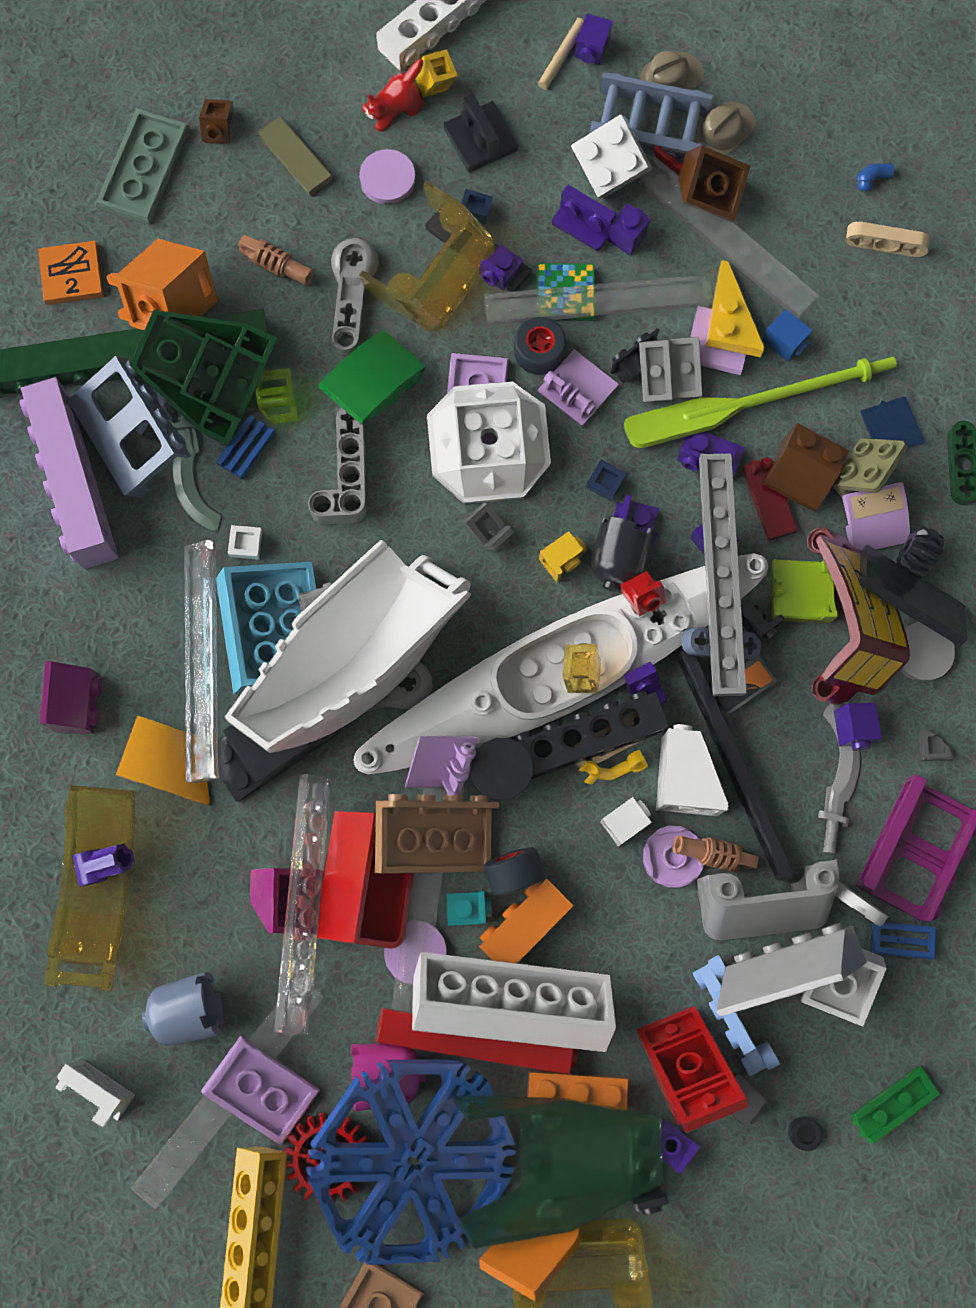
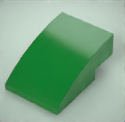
(372, 377)

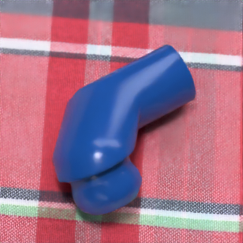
(873, 172)

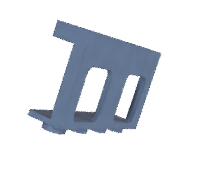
(110, 434)

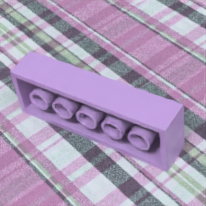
(68, 474)

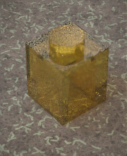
(582, 668)

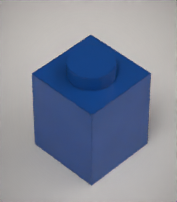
(787, 335)

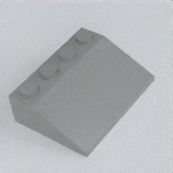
(790, 968)

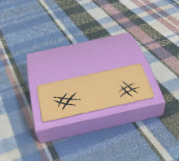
(877, 517)

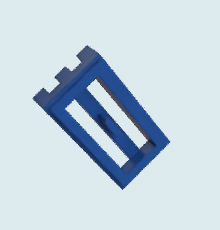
(235, 442)
(930, 942)

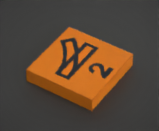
(70, 272)

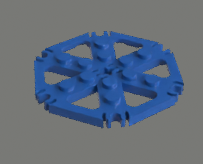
(389, 1163)

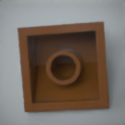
(713, 182)
(806, 467)

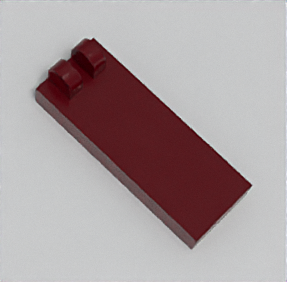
(770, 505)

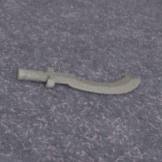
(841, 789)

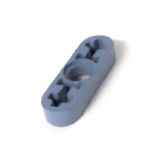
(691, 648)

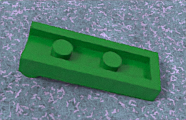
(894, 1105)

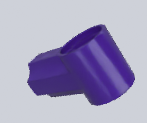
(98, 864)

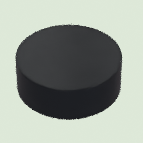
(805, 1133)

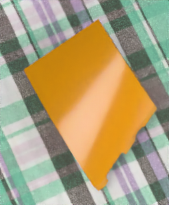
(158, 759)

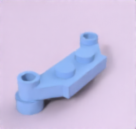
(755, 1057)

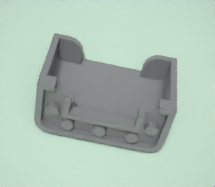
(732, 916)

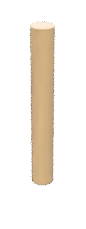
(560, 55)

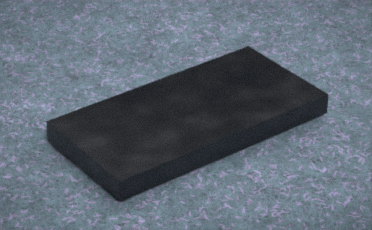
(913, 595)

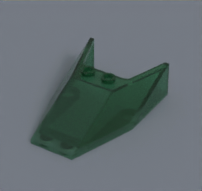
(573, 1165)

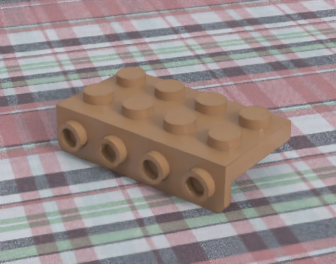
(433, 834)

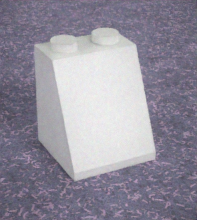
(687, 775)

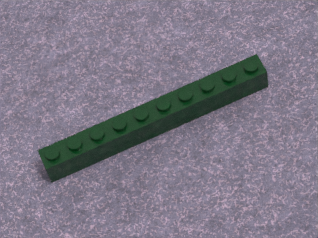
(82, 357)

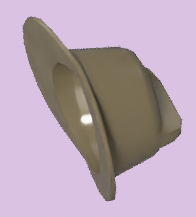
(674, 70)
(726, 127)

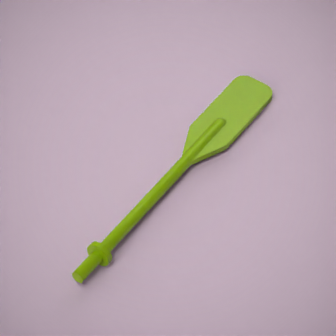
(708, 413)

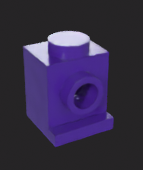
(684, 1150)

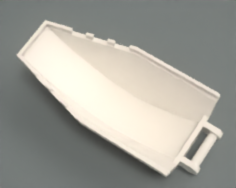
(348, 649)

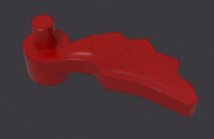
(668, 160)

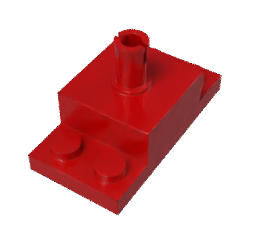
(691, 1070)

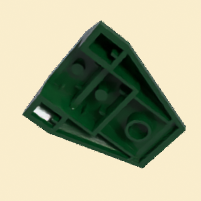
(204, 367)

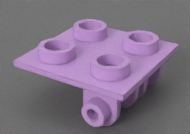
(577, 387)
(442, 762)

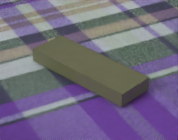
(295, 156)

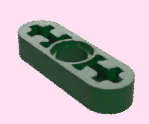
(955, 442)

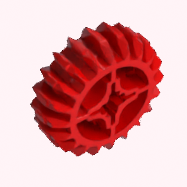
(302, 1153)

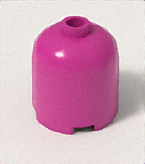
(368, 1055)

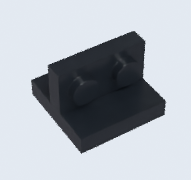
(480, 134)

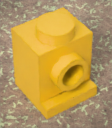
(436, 74)
(562, 555)

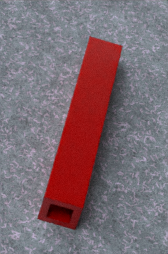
(396, 1029)

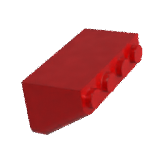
(354, 899)

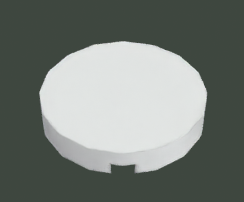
(860, 904)

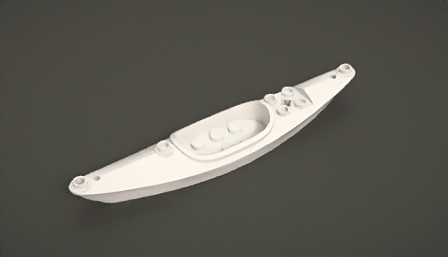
(525, 681)

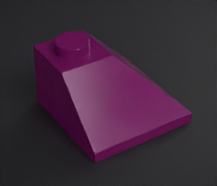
(270, 896)

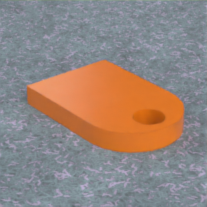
(531, 1262)

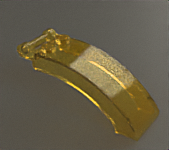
(92, 916)

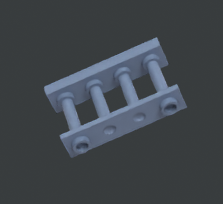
(668, 97)

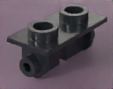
(628, 362)

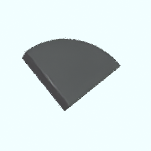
(933, 747)

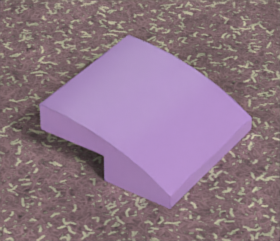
(714, 357)

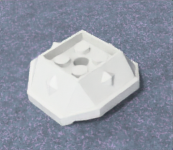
(485, 471)

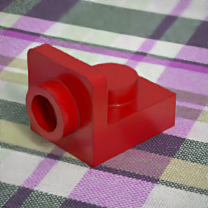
(643, 593)

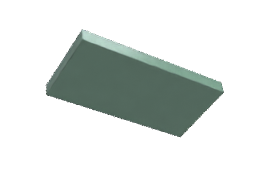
(142, 166)

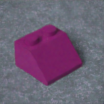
(70, 698)

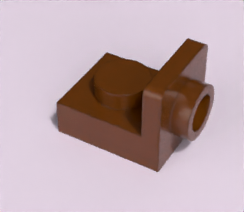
(215, 121)

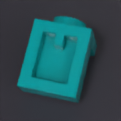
(468, 908)

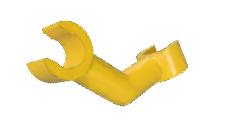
(634, 762)

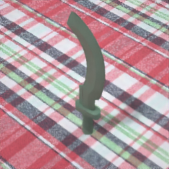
(184, 480)

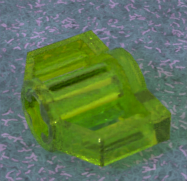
(287, 399)

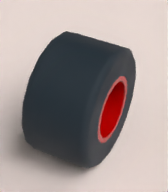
(539, 334)
(514, 871)

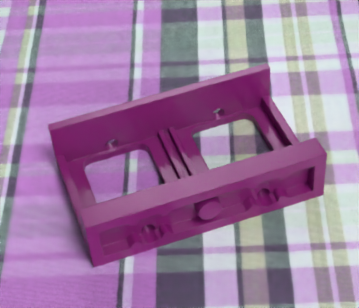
(898, 841)

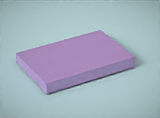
(260, 1090)

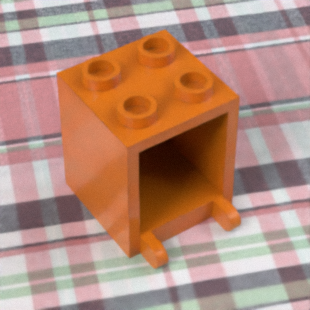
(164, 279)

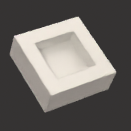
(245, 542)

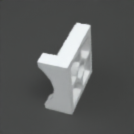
(97, 1088)

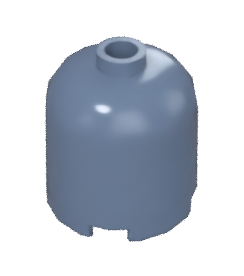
(184, 1011)

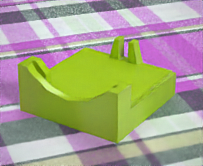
(802, 591)

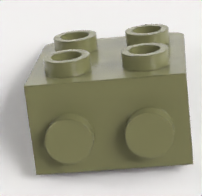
(869, 466)

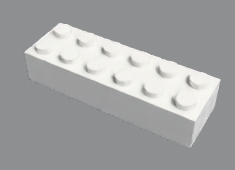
(512, 1002)

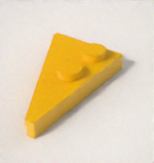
(730, 320)

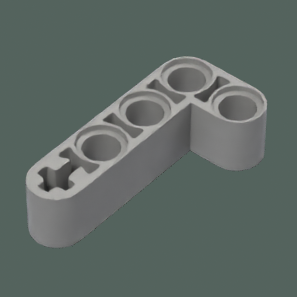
(346, 465)

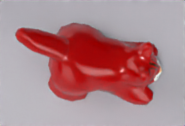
(398, 96)

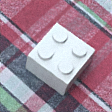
(611, 156)

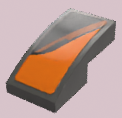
(757, 680)

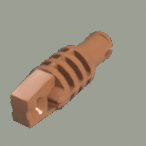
(274, 260)
(715, 853)

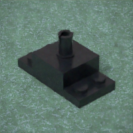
(248, 766)

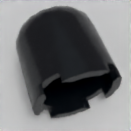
(621, 552)

